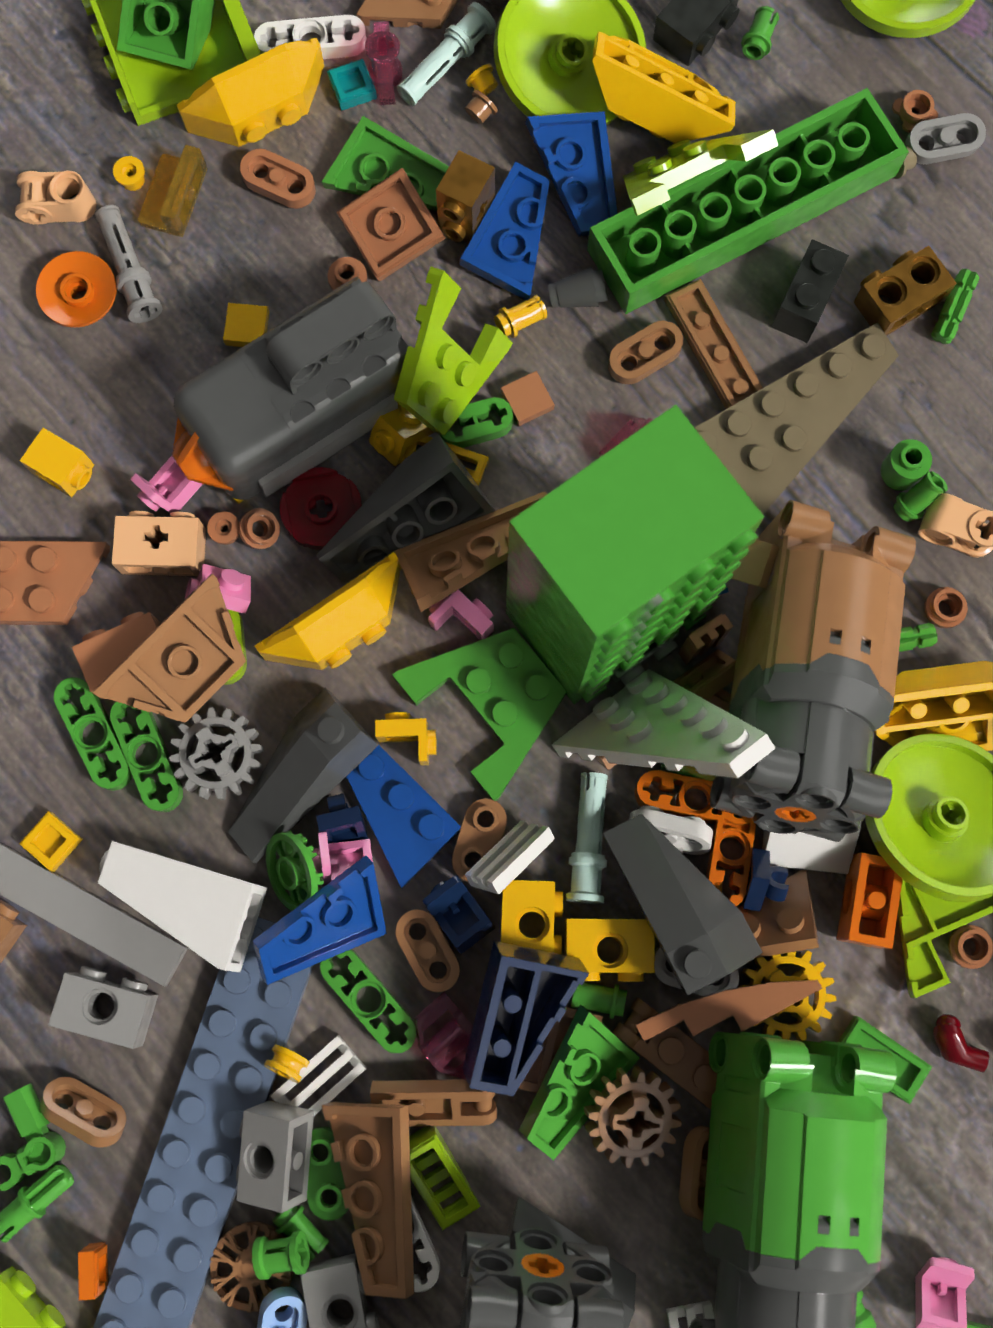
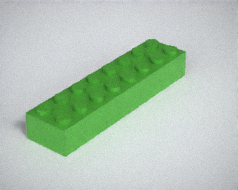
(747, 202)

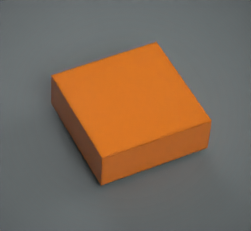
(92, 1270)

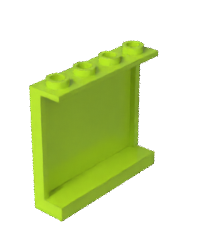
(155, 87)

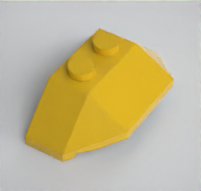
(658, 92)
(256, 95)
(338, 622)
(943, 701)

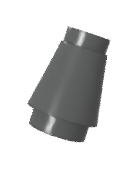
(579, 290)

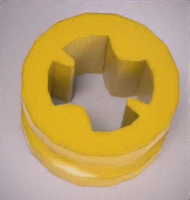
(286, 1063)

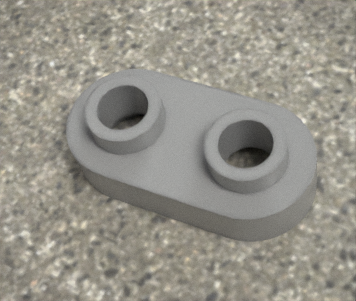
(942, 138)

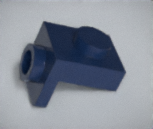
(458, 913)

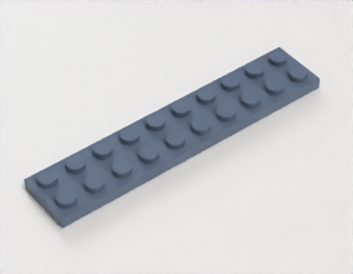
(198, 1152)

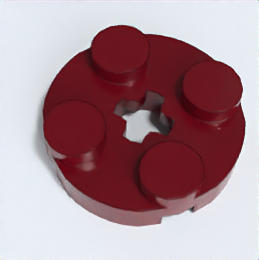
(301, 496)

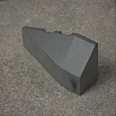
(418, 500)
(306, 766)
(689, 916)

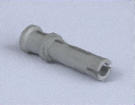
(131, 278)

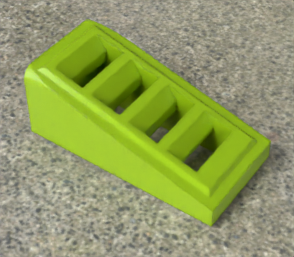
(422, 1141)

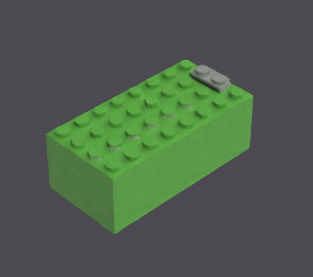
(627, 555)

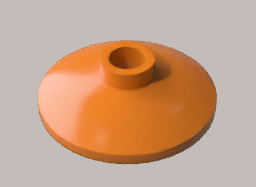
(65, 278)

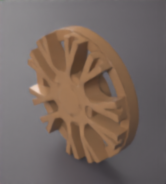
(243, 1267)

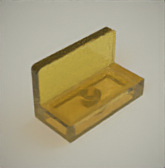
(174, 192)

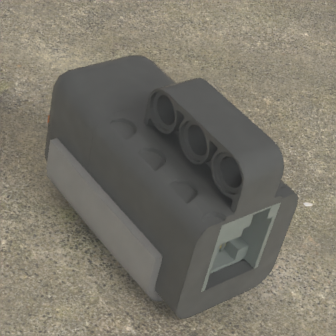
(291, 395)

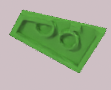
(375, 155)
(580, 1062)

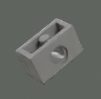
(78, 1012)
(277, 1179)
(331, 1281)

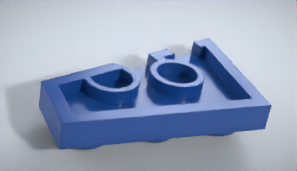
(578, 163)
(510, 232)
(401, 814)
(323, 926)

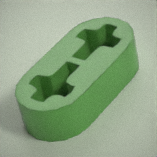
(485, 430)

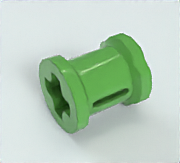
(280, 1255)

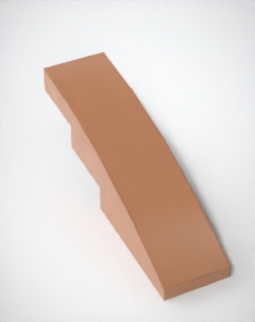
(747, 1005)

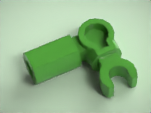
(42, 1146)

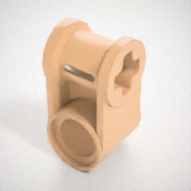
(47, 198)
(958, 526)

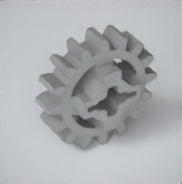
(200, 763)

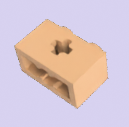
(178, 556)

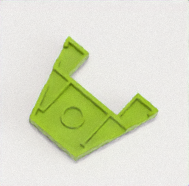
(652, 177)
(437, 373)
(920, 921)

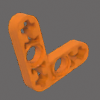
(725, 825)

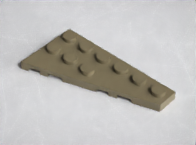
(784, 425)

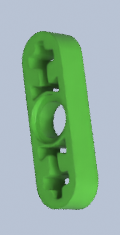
(69, 712)
(148, 786)
(399, 1016)

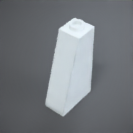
(192, 904)

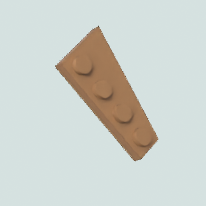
(458, 555)
(377, 1180)

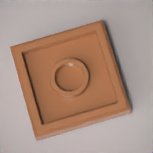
(391, 225)

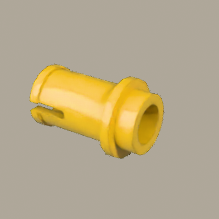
(520, 316)

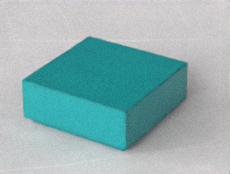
(352, 84)

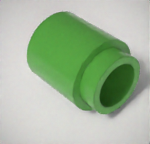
(906, 464)

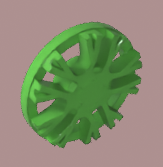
(293, 869)

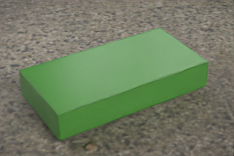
(910, 1068)

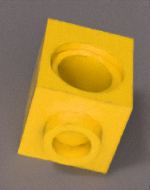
(58, 463)

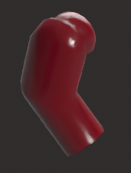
(954, 1047)

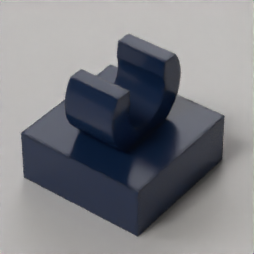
(342, 822)
(764, 881)

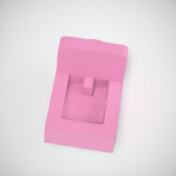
(167, 488)
(233, 586)
(471, 614)
(338, 857)
(942, 1293)

